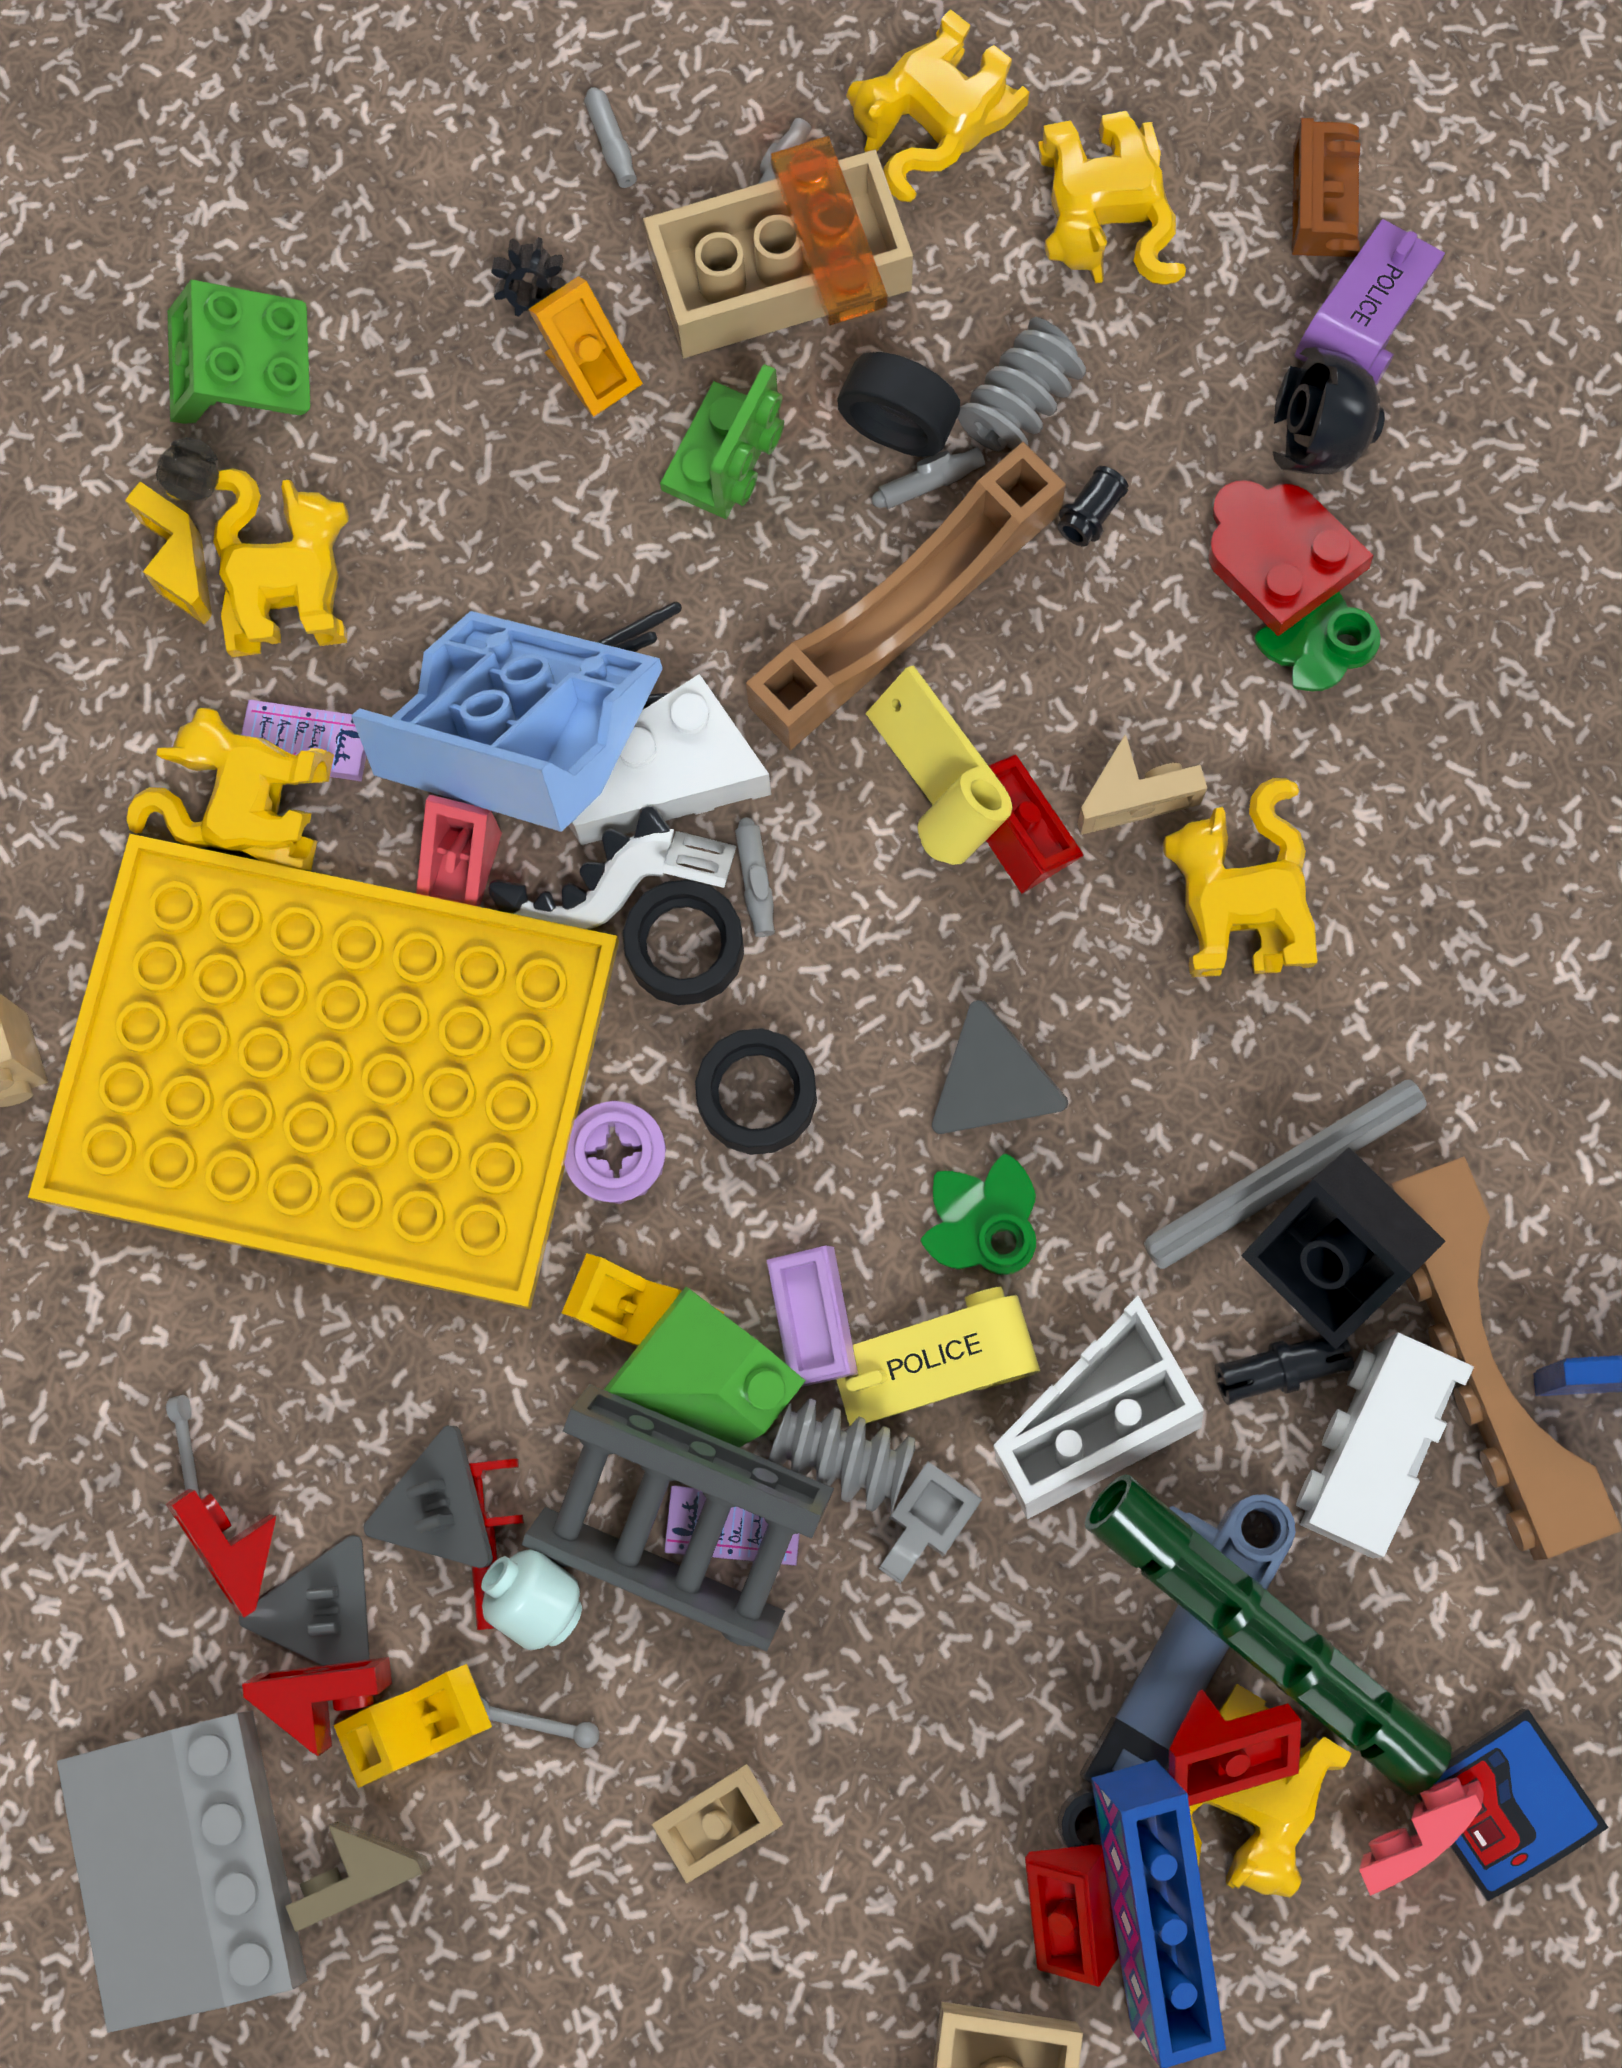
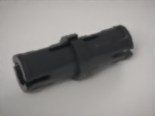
(1281, 1368)

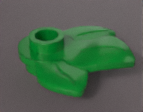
(1314, 647)
(977, 1211)

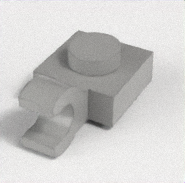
(932, 1515)

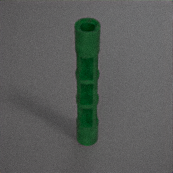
(1268, 1635)

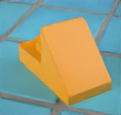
(585, 346)

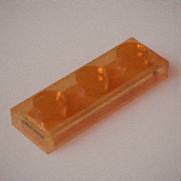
(829, 230)

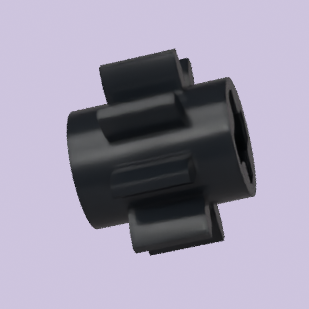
(523, 260)

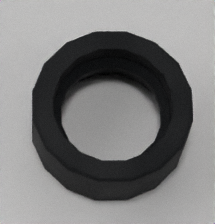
(899, 404)
(681, 895)
(755, 1043)

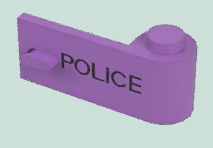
(1373, 298)

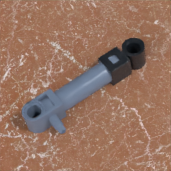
(1179, 1662)

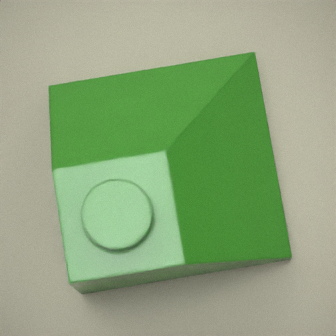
(707, 1373)

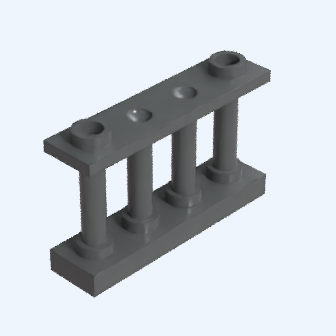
(726, 1478)

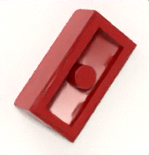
(1033, 838)
(1072, 1913)

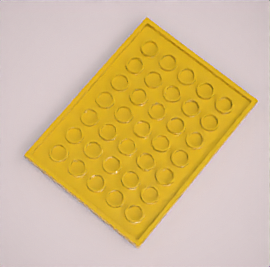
(327, 1070)

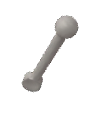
(179, 1412)
(585, 1734)

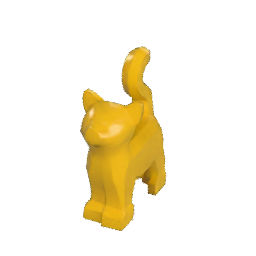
(939, 97)
(1108, 191)
(280, 573)
(244, 794)
(1247, 898)
(1276, 1809)

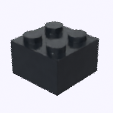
(1342, 1247)

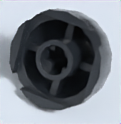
(1334, 405)

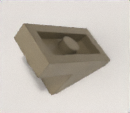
(371, 1868)

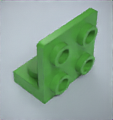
(236, 351)
(724, 444)

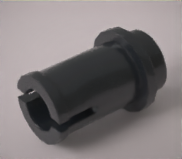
(1084, 517)

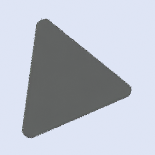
(992, 1078)
(436, 1506)
(319, 1608)

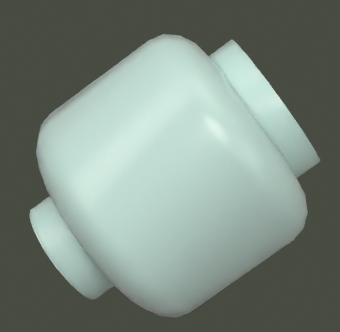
(531, 1599)

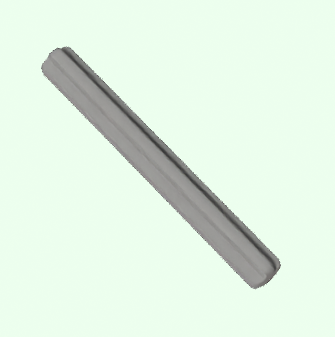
(1284, 1174)

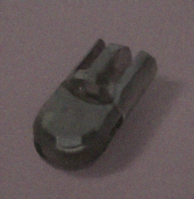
(187, 472)

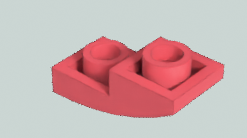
(1439, 1822)

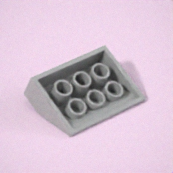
(181, 1872)

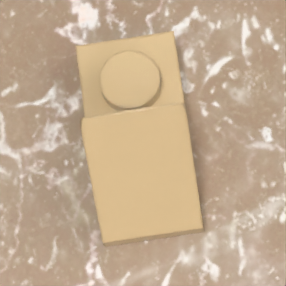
(1123, 798)
(717, 1823)

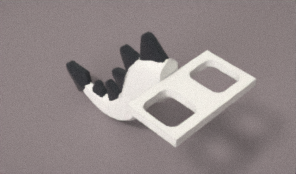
(628, 862)

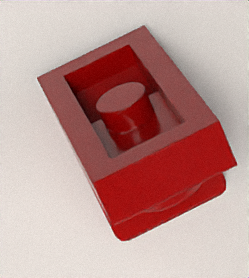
(235, 1563)
(300, 1696)
(1233, 1755)

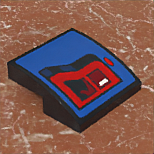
(1529, 1806)

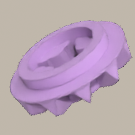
(634, 1130)

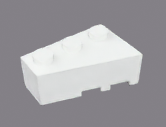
(679, 760)
(1100, 1416)
(1380, 1443)

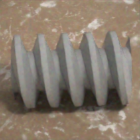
(1021, 386)
(843, 1454)

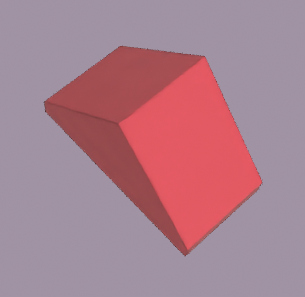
(456, 850)

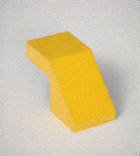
(179, 566)
(617, 1300)
(412, 1726)

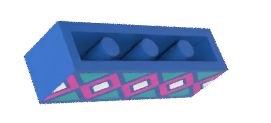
(1159, 1913)

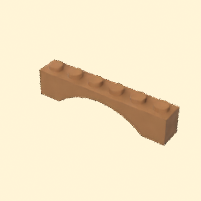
(842, 656)
(1552, 1491)

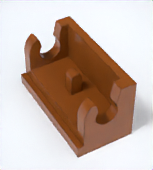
(1325, 189)

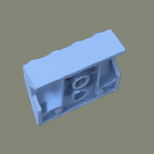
(513, 719)

